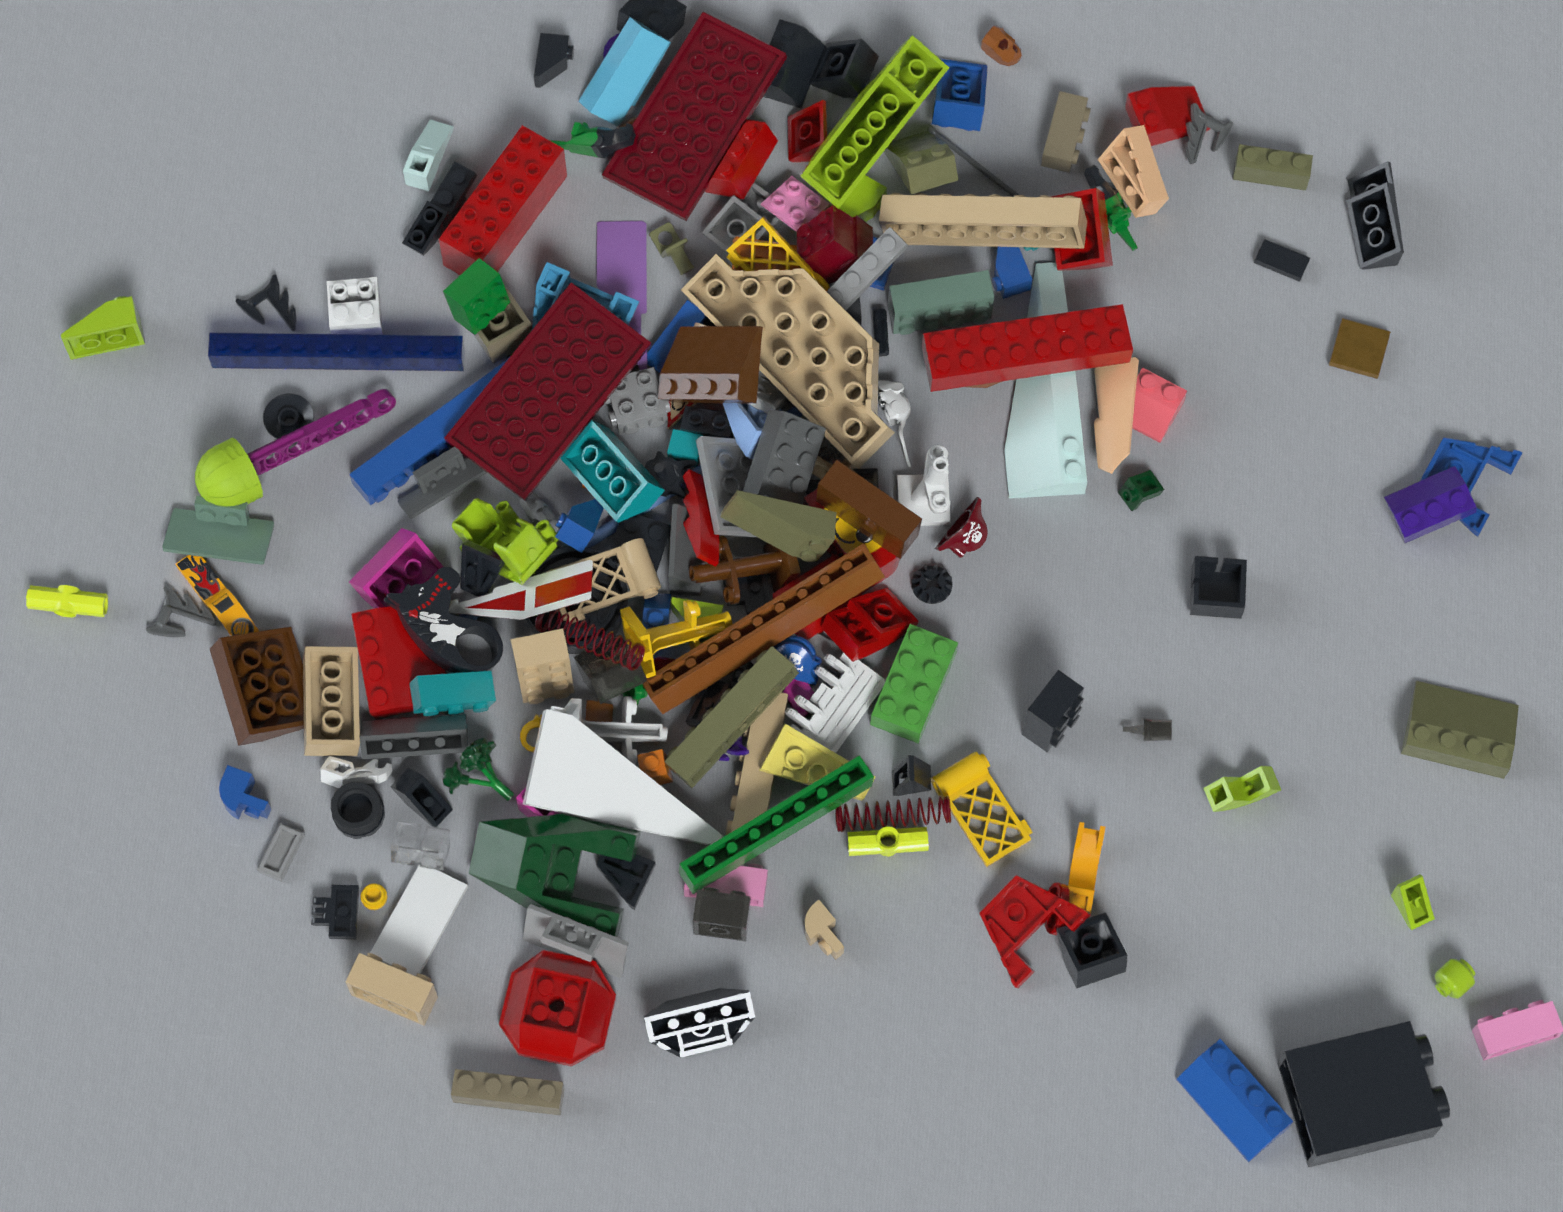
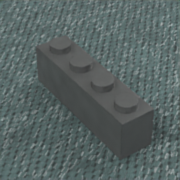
(413, 736)

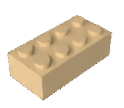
(543, 666)
(331, 701)

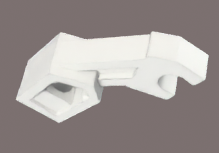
(340, 772)

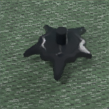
(669, 473)

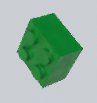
(476, 296)

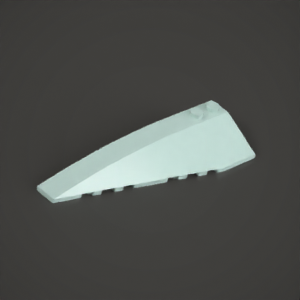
(1044, 426)

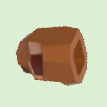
(1001, 47)

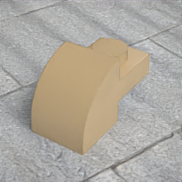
(818, 927)

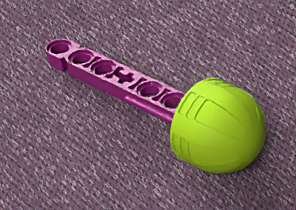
(231, 475)

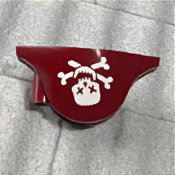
(967, 532)

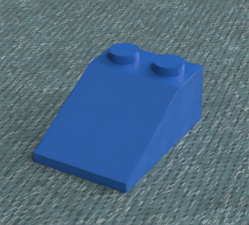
(960, 96)

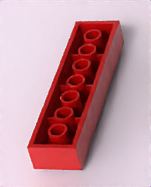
(1026, 347)

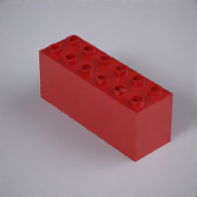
(504, 203)

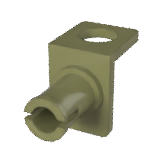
(674, 249)

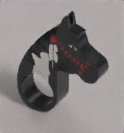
(434, 629)

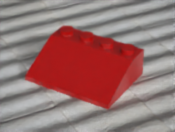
(388, 661)

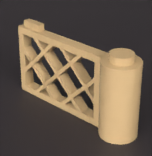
(637, 572)

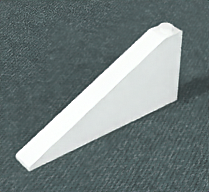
(589, 779)

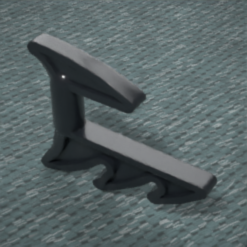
(272, 294)

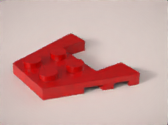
(1017, 915)

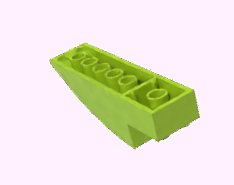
(873, 121)

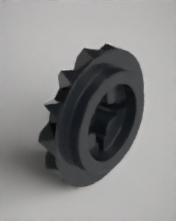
(931, 595)

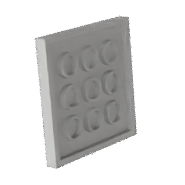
(723, 473)

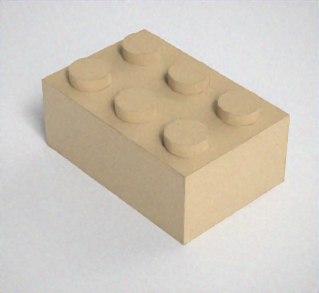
(392, 988)

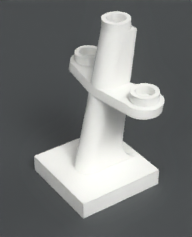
(928, 493)
(622, 732)

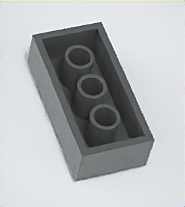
(784, 457)

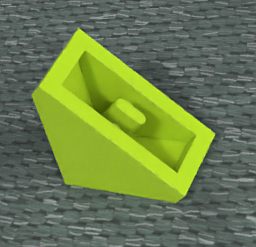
(1413, 902)

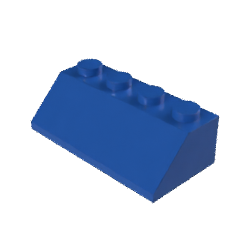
(1234, 1100)

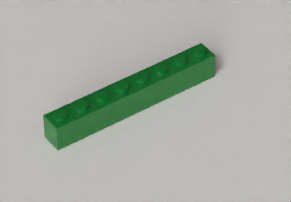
(776, 824)

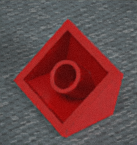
(806, 132)

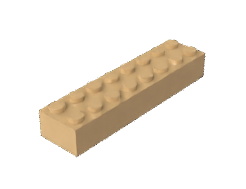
(985, 220)

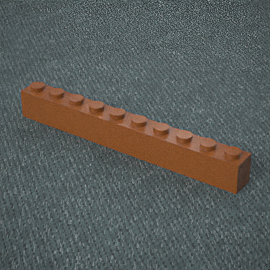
(763, 628)

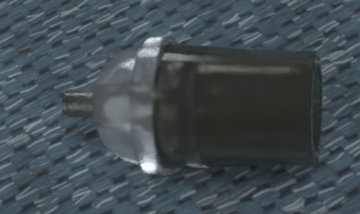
(1150, 729)

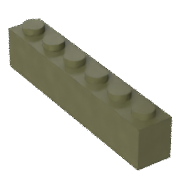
(731, 716)

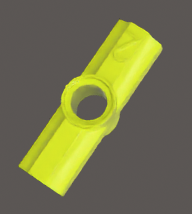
(67, 601)
(870, 841)

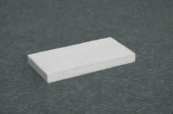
(419, 919)

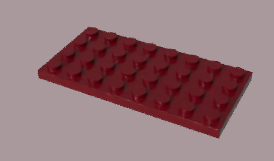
(695, 115)
(547, 391)

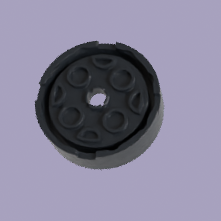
(606, 617)

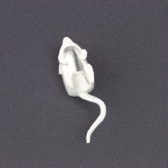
(896, 407)

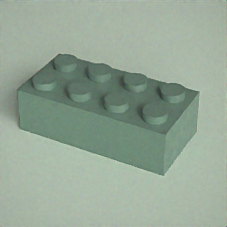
(940, 302)

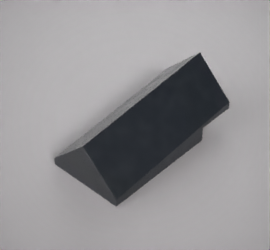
(1375, 218)

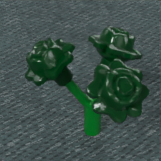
(476, 757)

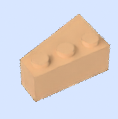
(1135, 172)

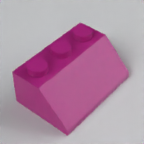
(398, 563)

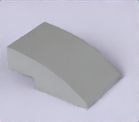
(739, 217)

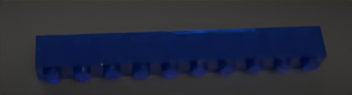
(336, 351)

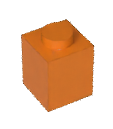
(654, 766)

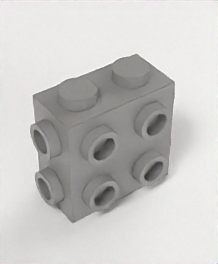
(637, 403)

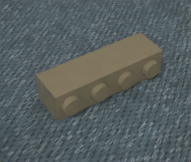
(507, 1092)

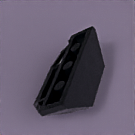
(700, 1021)

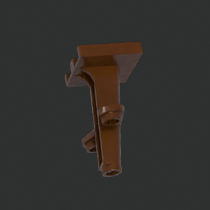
(774, 562)

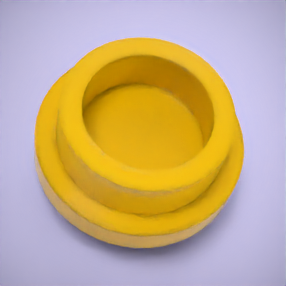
(374, 896)

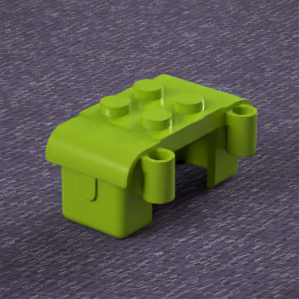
(495, 529)

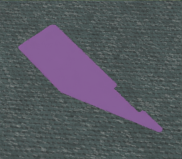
(624, 265)

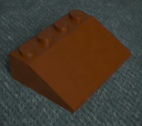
(712, 365)
(261, 683)

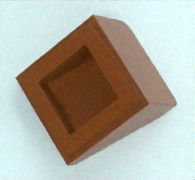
(598, 712)

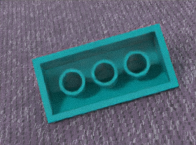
(611, 472)

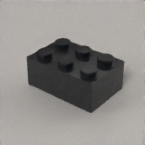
(1053, 711)

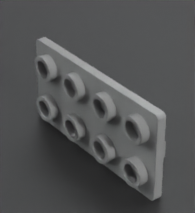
(575, 939)

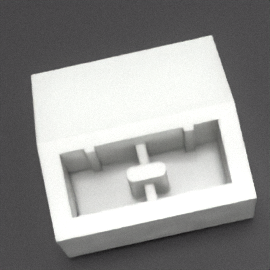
(354, 306)

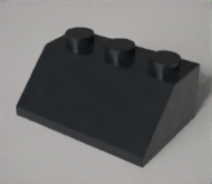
(803, 55)

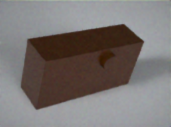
(868, 509)

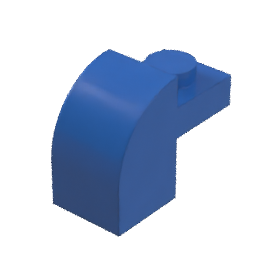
(236, 797)

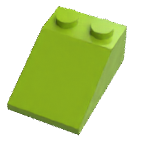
(106, 329)

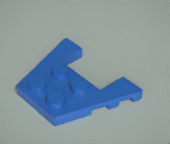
(1470, 463)

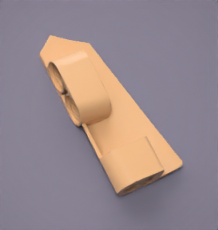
(1115, 410)

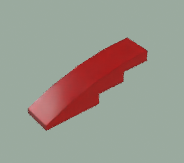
(699, 524)

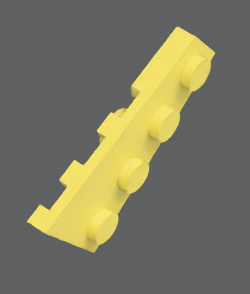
(801, 759)

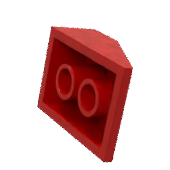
(1162, 111)

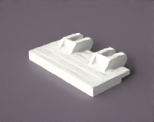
(839, 708)

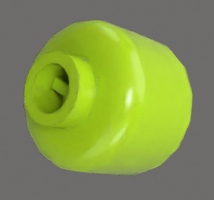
(1455, 978)

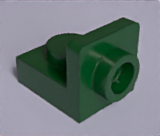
(1139, 489)

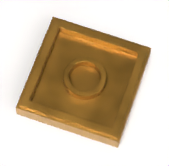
(1359, 348)

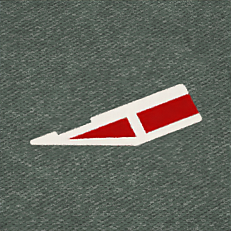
(535, 596)

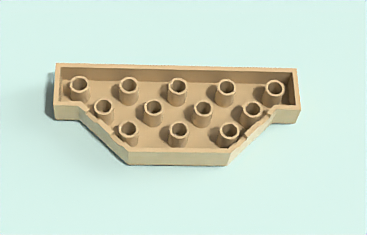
(807, 348)

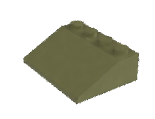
(1461, 730)

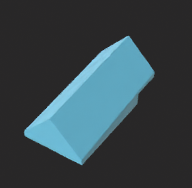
(624, 72)

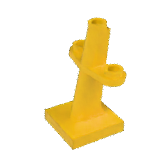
(671, 634)

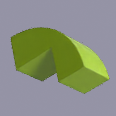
(1240, 791)

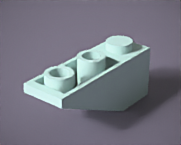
(427, 155)

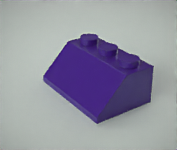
(1430, 504)

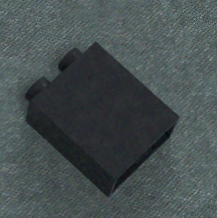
(1362, 1093)

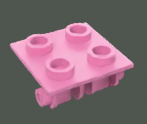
(794, 203)

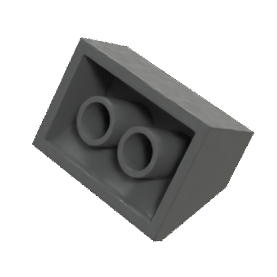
(682, 556)

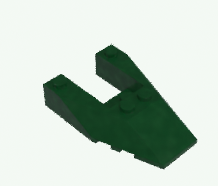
(540, 858)

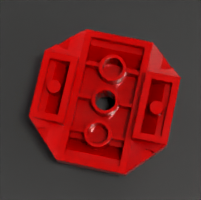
(563, 1035)

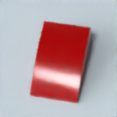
(868, 623)

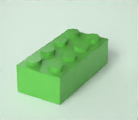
(914, 683)

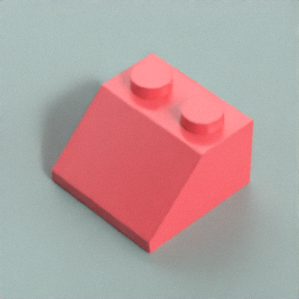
(1156, 404)

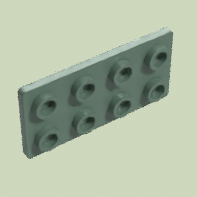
(218, 533)

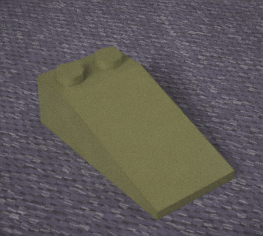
(922, 161)
(786, 525)

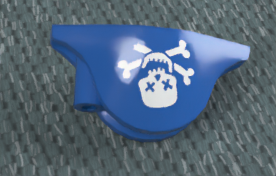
(802, 655)

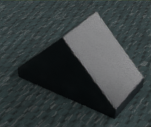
(911, 776)

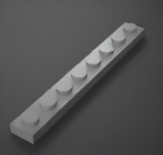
(866, 270)

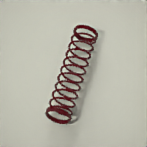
(538, 625)
(841, 823)

